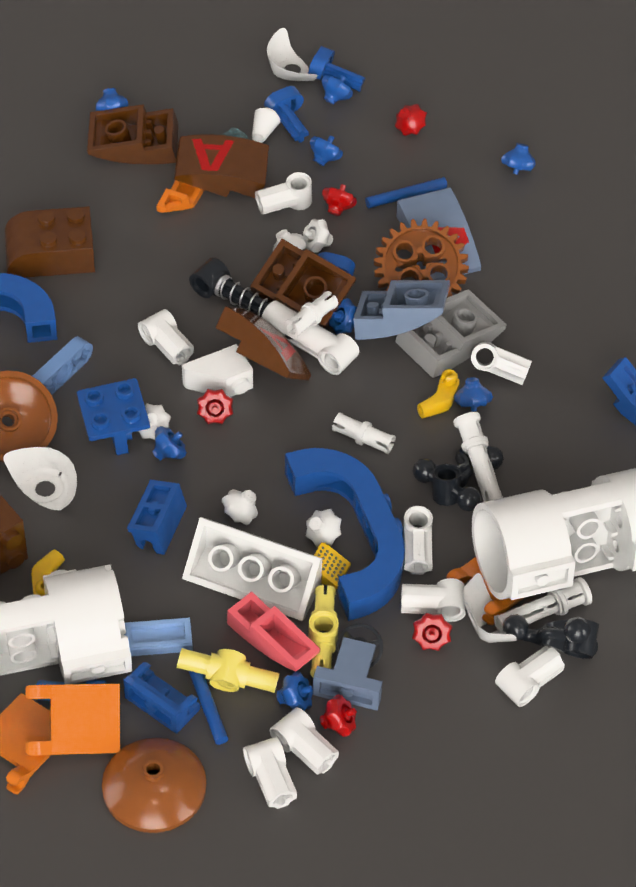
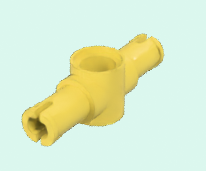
(323, 619)
(227, 670)

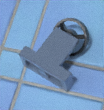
(351, 671)

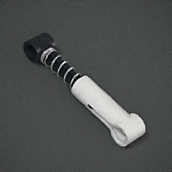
(331, 350)

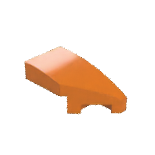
(179, 197)

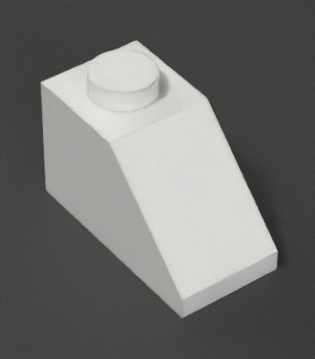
(219, 370)

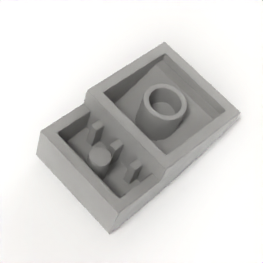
(452, 335)

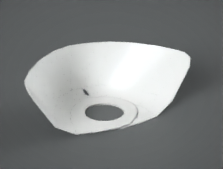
(281, 54)
(42, 464)
(475, 598)

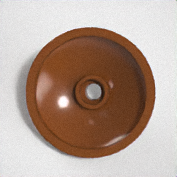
(31, 411)
(158, 800)

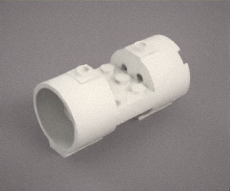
(545, 540)
(70, 626)

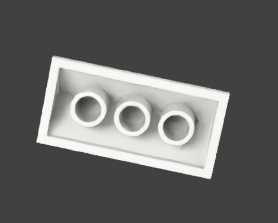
(246, 563)

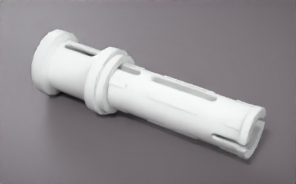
(476, 445)
(555, 602)

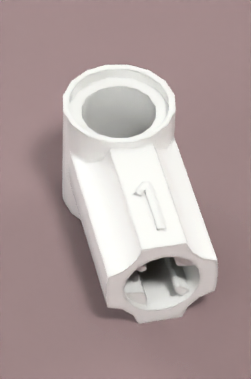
(293, 193)
(163, 332)
(503, 364)
(418, 540)
(435, 599)
(524, 680)
(299, 735)
(268, 764)

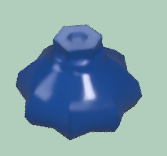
(336, 89)
(111, 100)
(324, 150)
(519, 158)
(342, 319)
(473, 394)
(168, 444)
(296, 692)

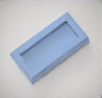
(159, 636)

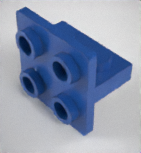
(113, 412)

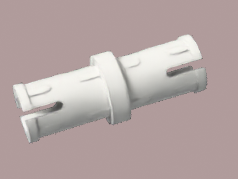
(311, 314)
(363, 433)

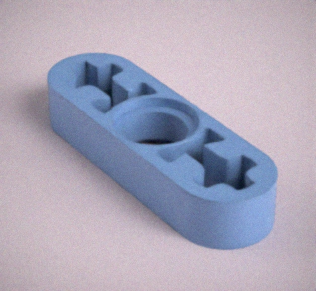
(64, 364)

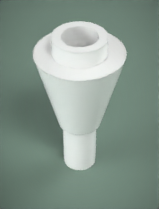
(264, 123)

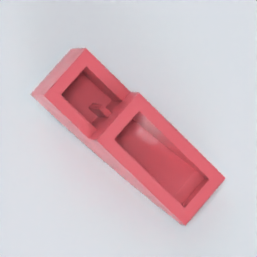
(271, 632)

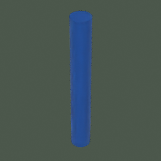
(406, 192)
(209, 708)

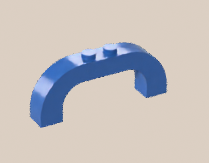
(30, 304)
(340, 473)

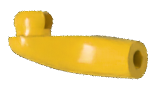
(444, 396)
(45, 566)

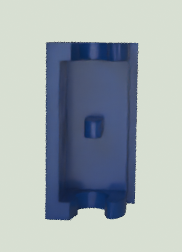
(158, 515)
(159, 698)

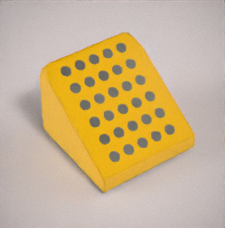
(332, 565)

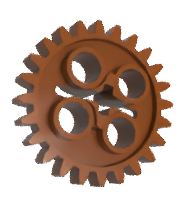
(415, 241)

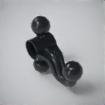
(450, 479)
(572, 636)

